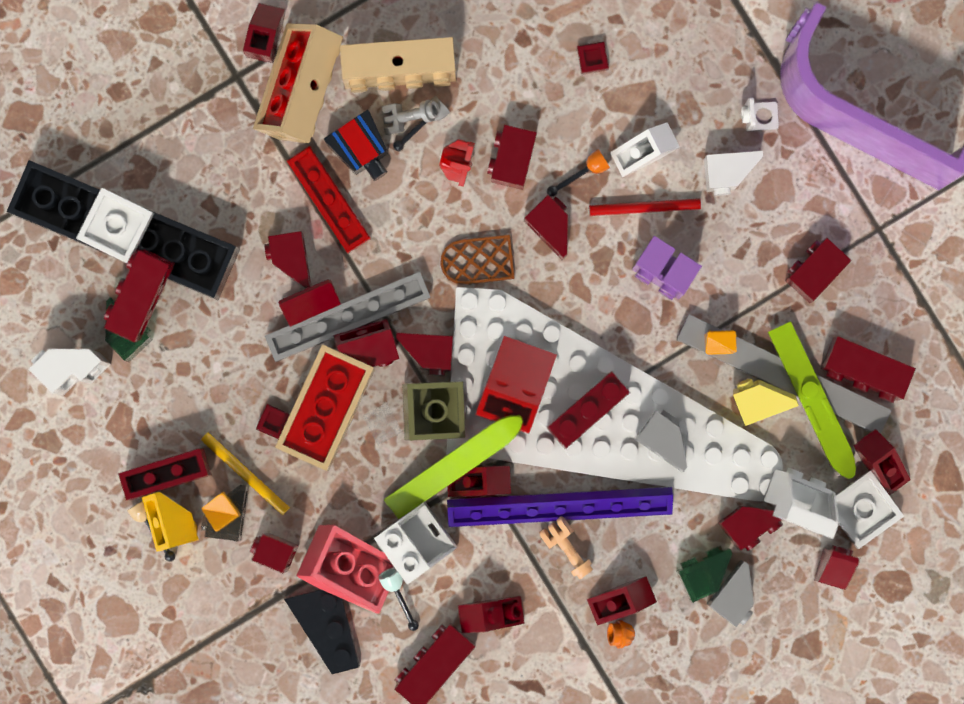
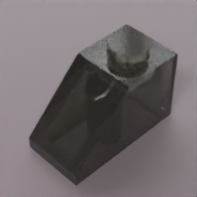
(233, 530)

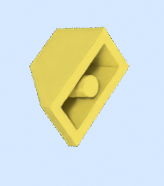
(761, 400)

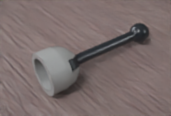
(399, 144)

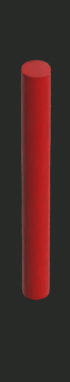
(645, 207)

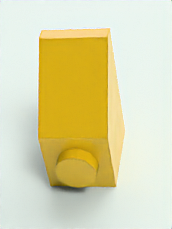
(169, 522)

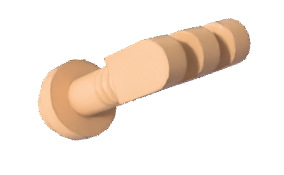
(559, 537)

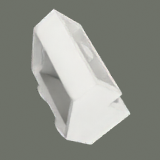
(65, 367)
(803, 502)
(414, 544)

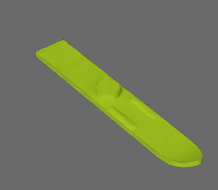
(813, 399)
(453, 465)

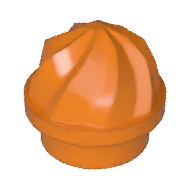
(620, 634)

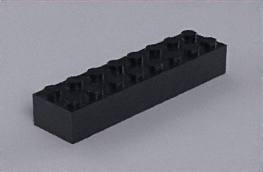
(64, 203)

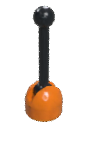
(595, 163)

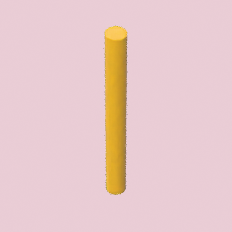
(245, 473)

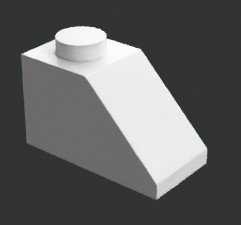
(645, 149)
(728, 170)

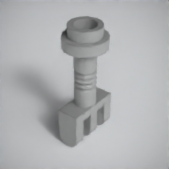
(427, 111)

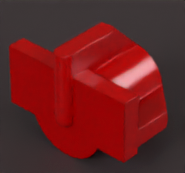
(457, 160)

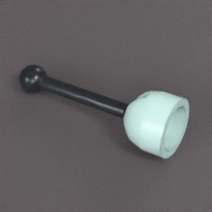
(392, 581)

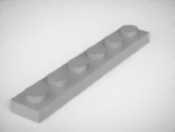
(348, 316)

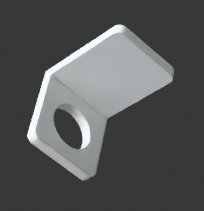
(749, 111)

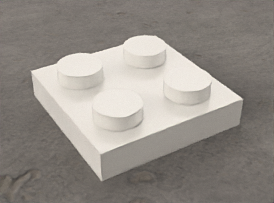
(115, 225)
(865, 509)

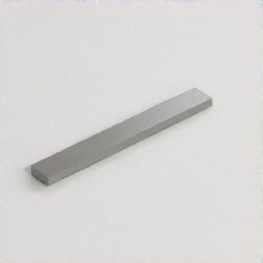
(770, 369)

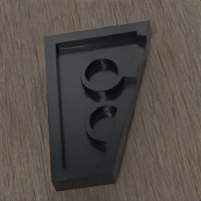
(327, 627)

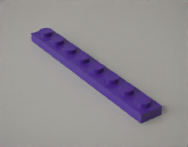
(552, 506)

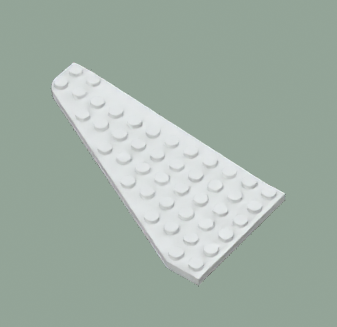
(717, 452)

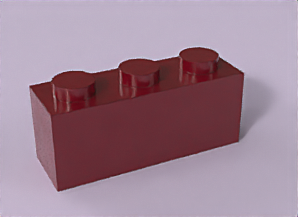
(138, 295)
(867, 369)
(588, 410)
(165, 474)
(434, 665)

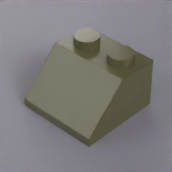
(433, 411)

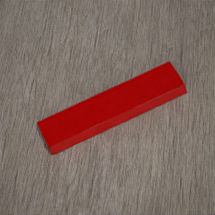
(328, 199)

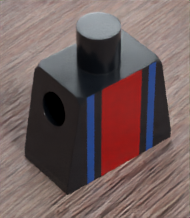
(359, 146)

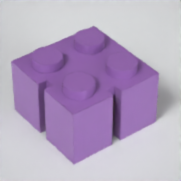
(665, 270)

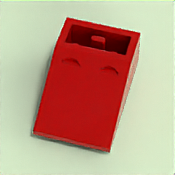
(516, 382)

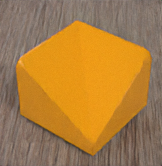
(720, 342)
(220, 511)

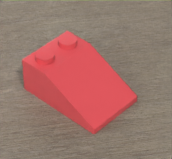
(345, 567)

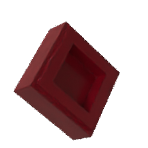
(592, 58)
(272, 421)

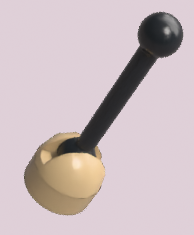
(138, 513)

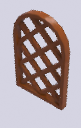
(470, 261)

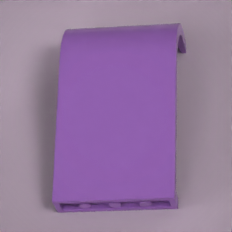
(853, 124)

